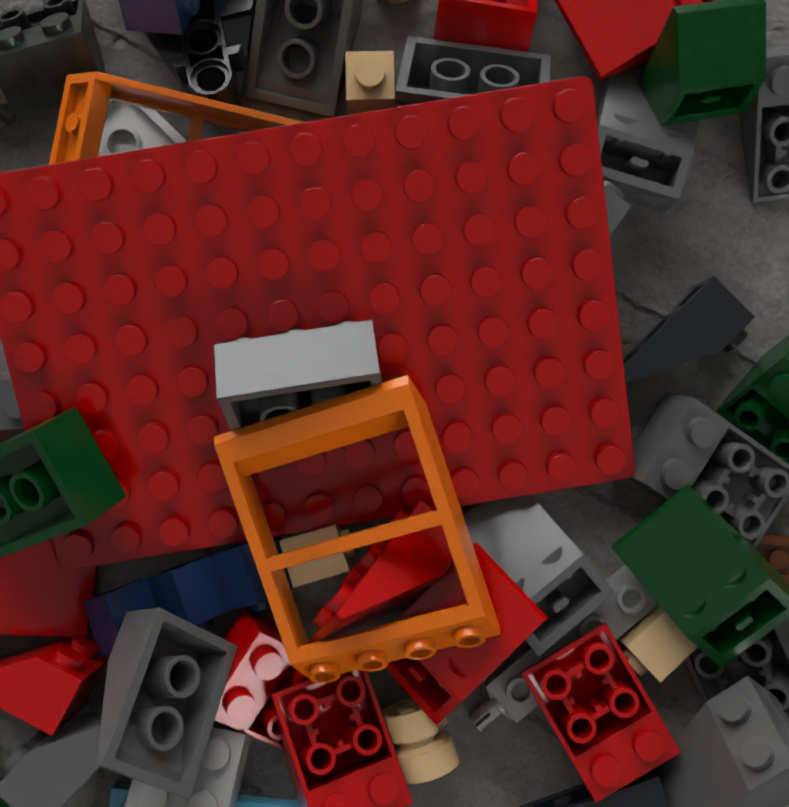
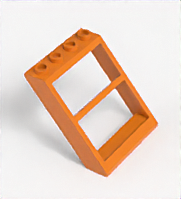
(87, 101)
(322, 429)

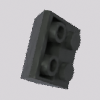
(43, 49)

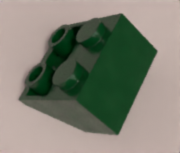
(707, 61)
(762, 401)

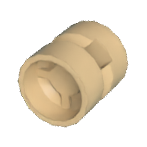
(422, 747)

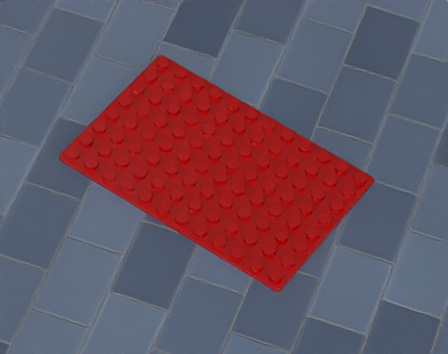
(443, 221)

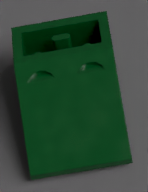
(705, 576)

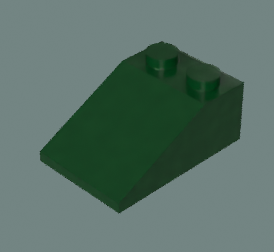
(52, 482)

